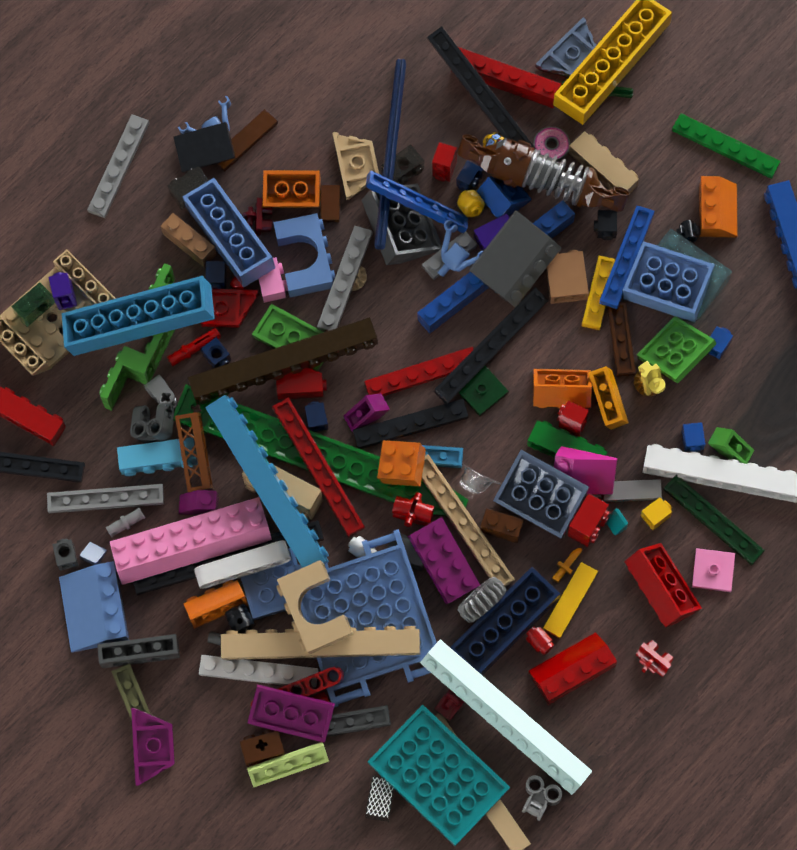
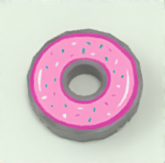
(556, 135)

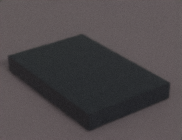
(204, 147)

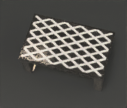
(379, 800)

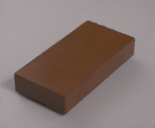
(330, 203)

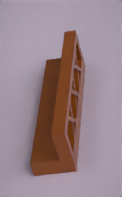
(201, 449)

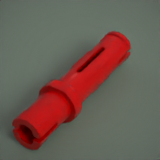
(187, 350)

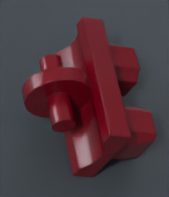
(261, 225)
(449, 705)

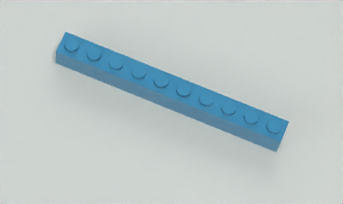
(265, 481)

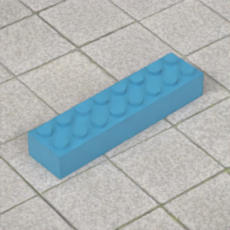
(138, 316)

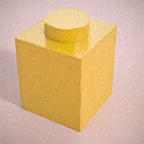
(656, 513)

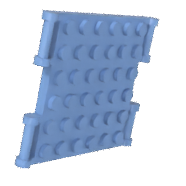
(371, 593)

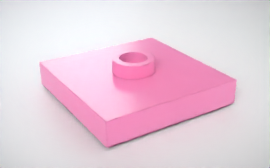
(713, 570)

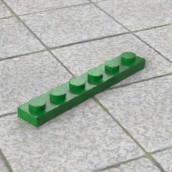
(726, 146)

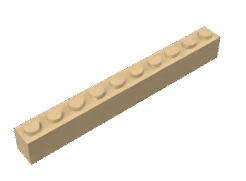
(287, 645)

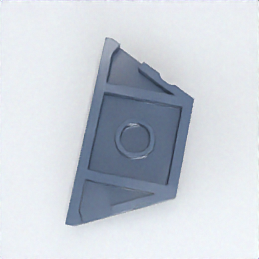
(568, 51)

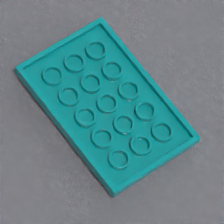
(438, 775)

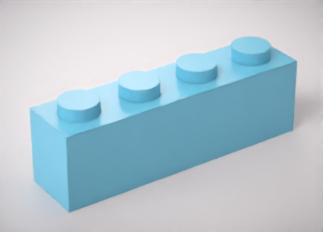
(154, 456)

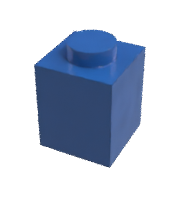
(723, 339)
(693, 437)

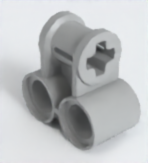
(538, 799)

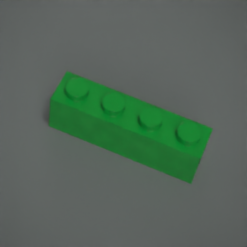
(549, 440)

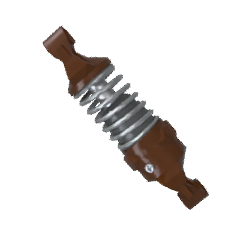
(522, 165)

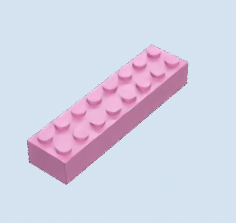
(190, 540)

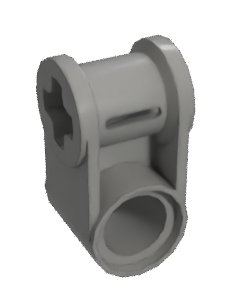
(160, 391)

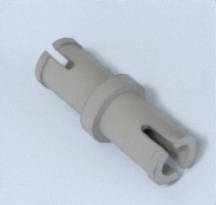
(125, 522)

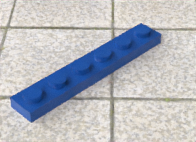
(415, 201)
(626, 256)

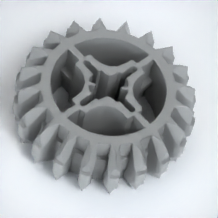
(481, 599)

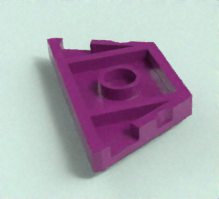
(151, 744)

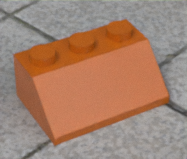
(291, 188)
(717, 207)
(559, 386)
(214, 603)

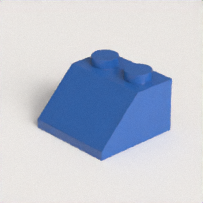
(501, 197)

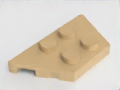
(355, 161)

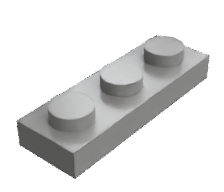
(435, 262)

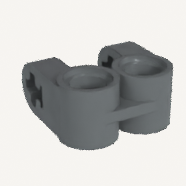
(155, 429)

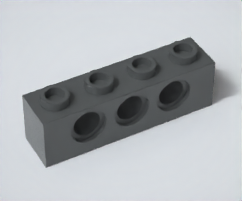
(138, 651)

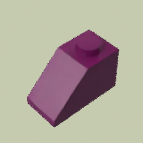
(366, 411)
(198, 502)

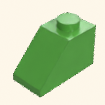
(730, 445)

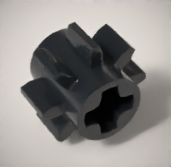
(689, 230)

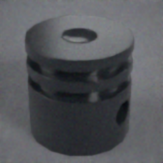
(240, 619)

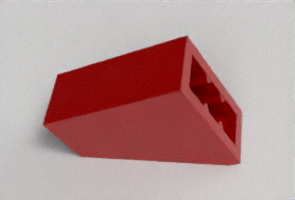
(301, 385)

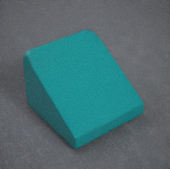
(617, 522)

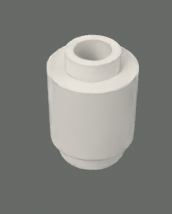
(356, 547)

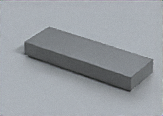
(635, 491)

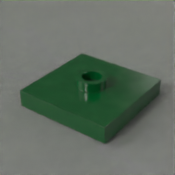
(483, 391)

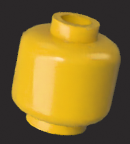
(470, 203)

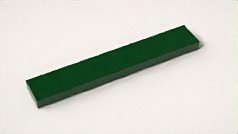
(714, 520)

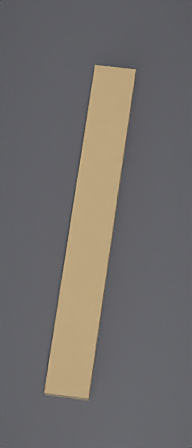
(464, 523)
(502, 819)

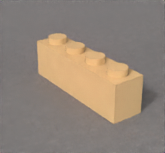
(609, 169)

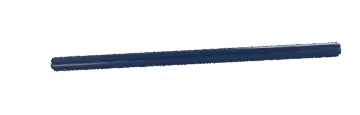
(390, 152)

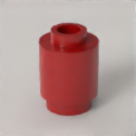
(539, 640)

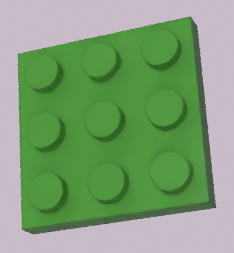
(677, 349)

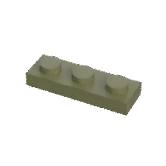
(130, 689)

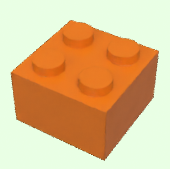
(401, 463)

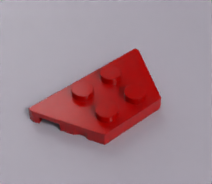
(230, 307)

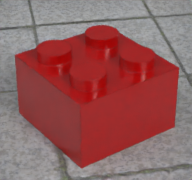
(588, 519)

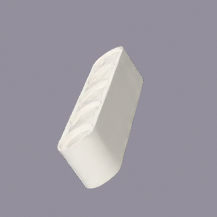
(242, 564)

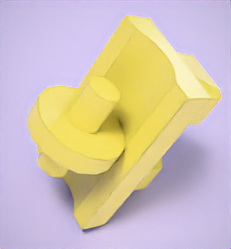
(651, 378)

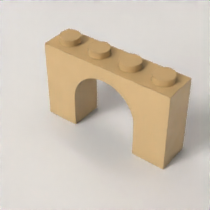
(294, 588)

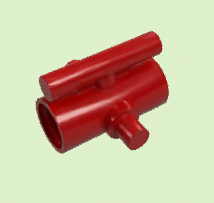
(412, 510)

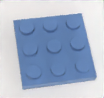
(262, 590)

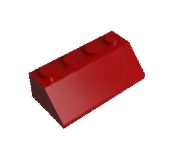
(662, 584)
(573, 668)

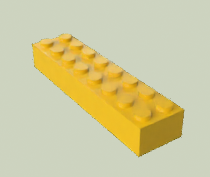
(612, 59)

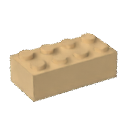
(307, 496)

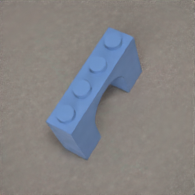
(306, 230)

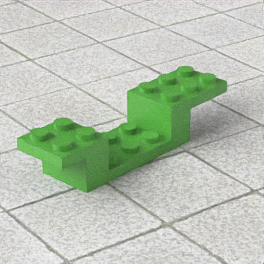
(133, 363)

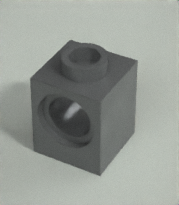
(65, 562)

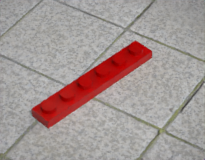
(416, 374)

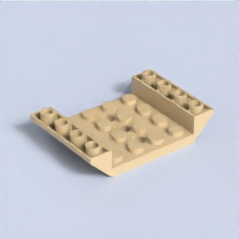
(41, 343)

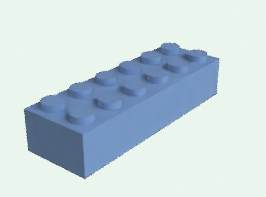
(229, 232)

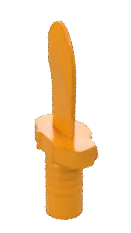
(564, 567)

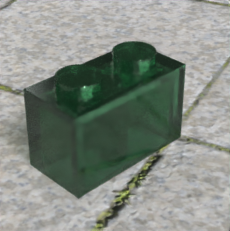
(33, 304)

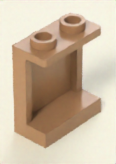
(567, 278)

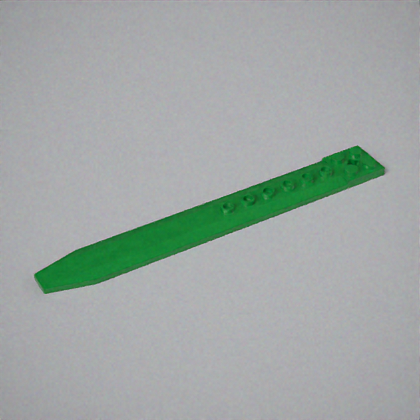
(349, 464)

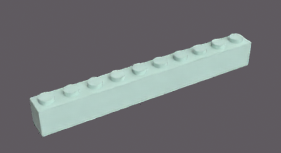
(506, 717)

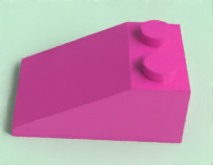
(588, 468)

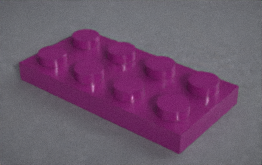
(443, 560)
(291, 713)

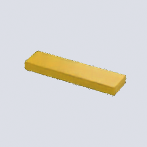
(594, 310)
(570, 600)

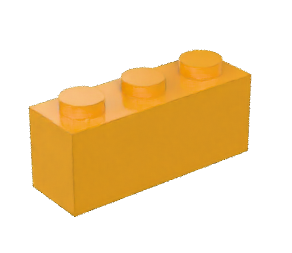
(608, 397)

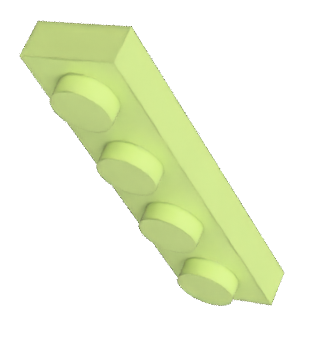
(287, 764)

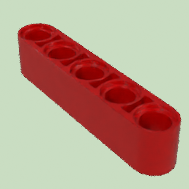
(305, 683)

